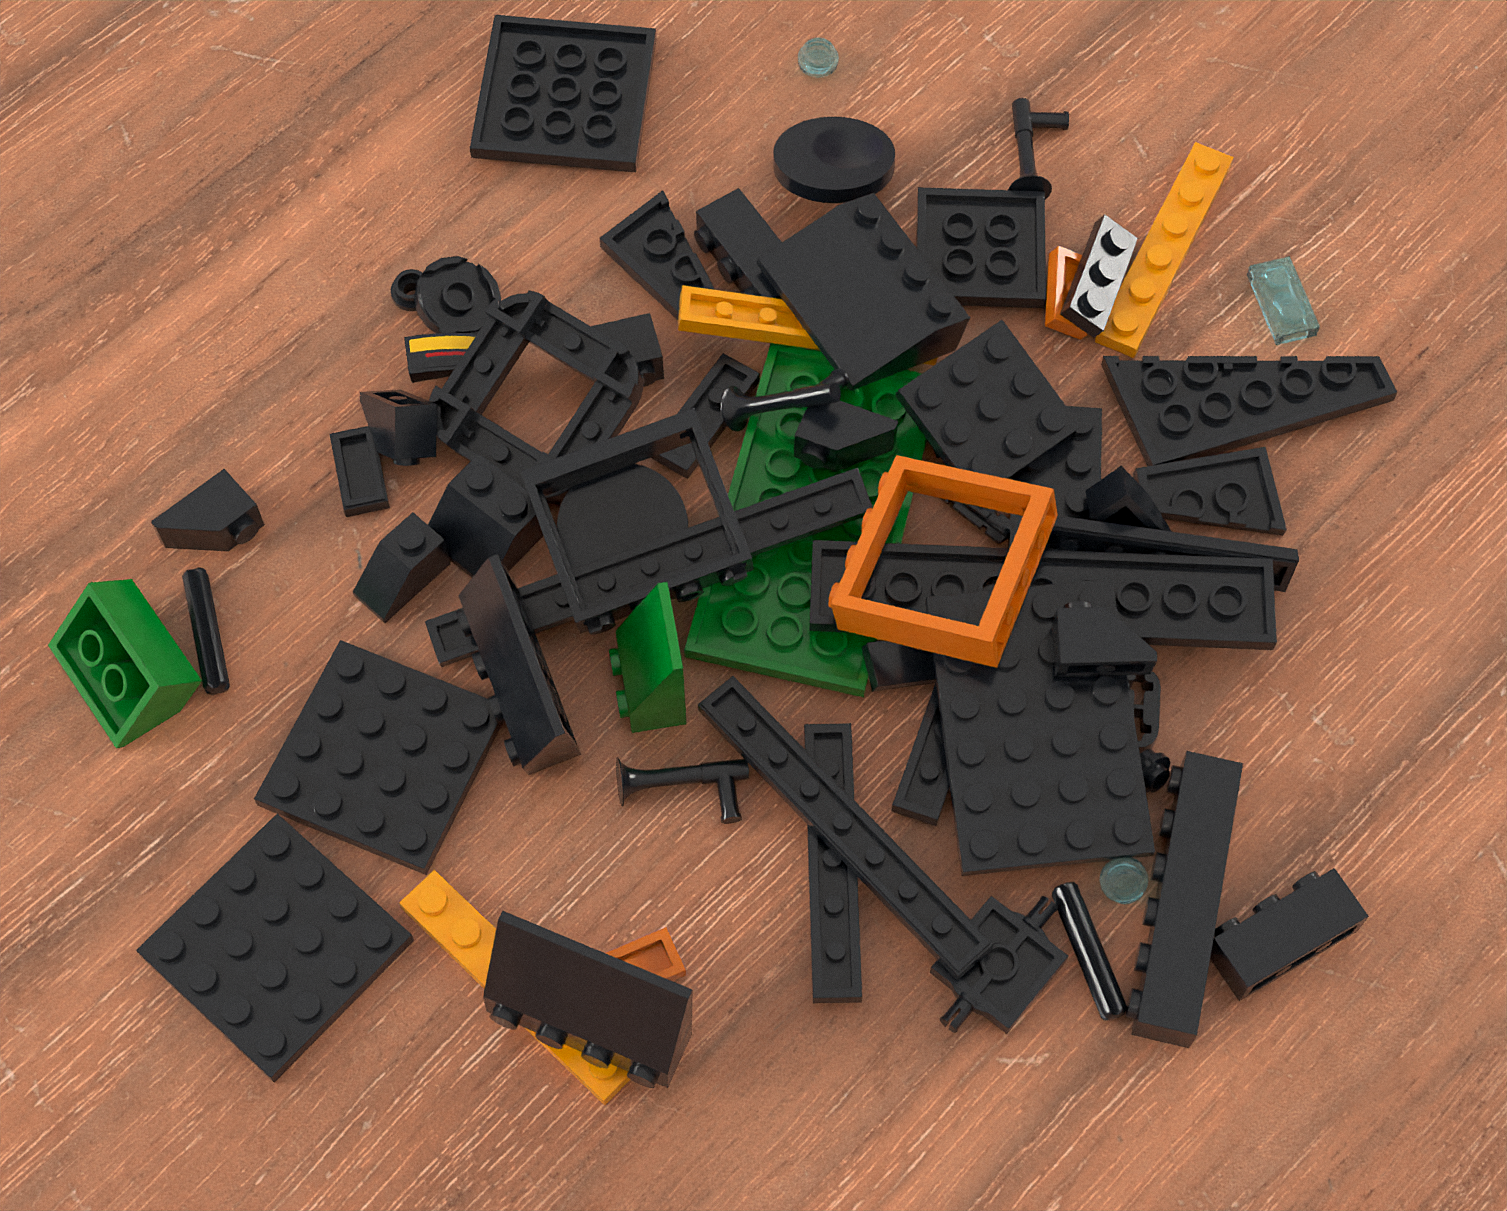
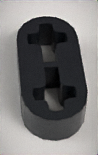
(1148, 710)

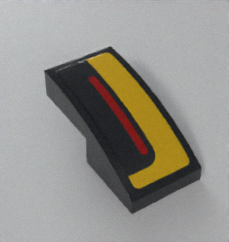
(435, 354)

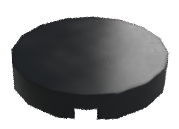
(455, 295)

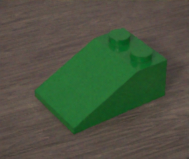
(650, 665)

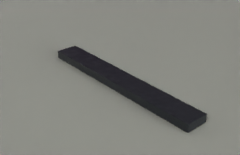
(846, 828)

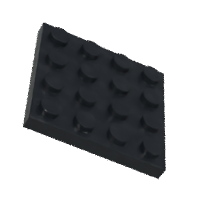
(564, 93)
(381, 757)
(275, 947)

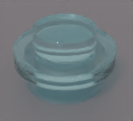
(818, 58)
(1124, 880)

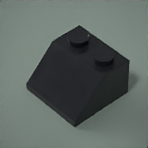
(485, 516)

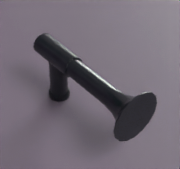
(1024, 123)
(737, 407)
(720, 772)

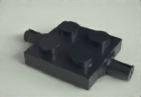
(1011, 973)

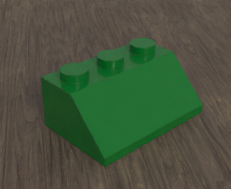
(123, 660)

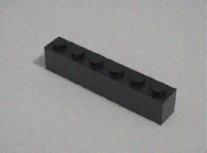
(1186, 900)

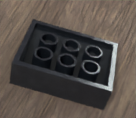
(865, 293)
(516, 669)
(587, 1001)

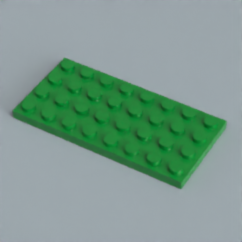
(766, 617)

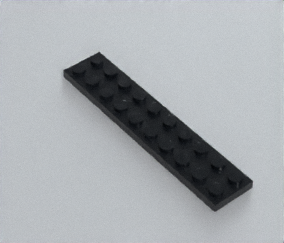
(1156, 595)

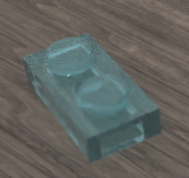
(1283, 300)

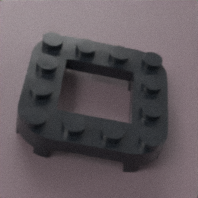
(491, 357)

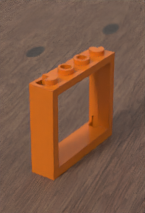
(927, 632)

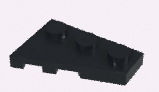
(656, 253)
(1218, 491)

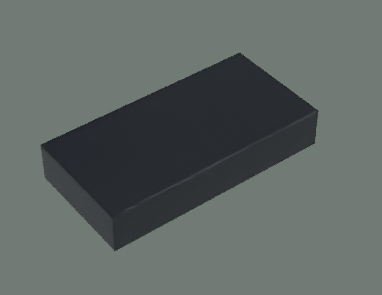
(359, 471)
(897, 666)

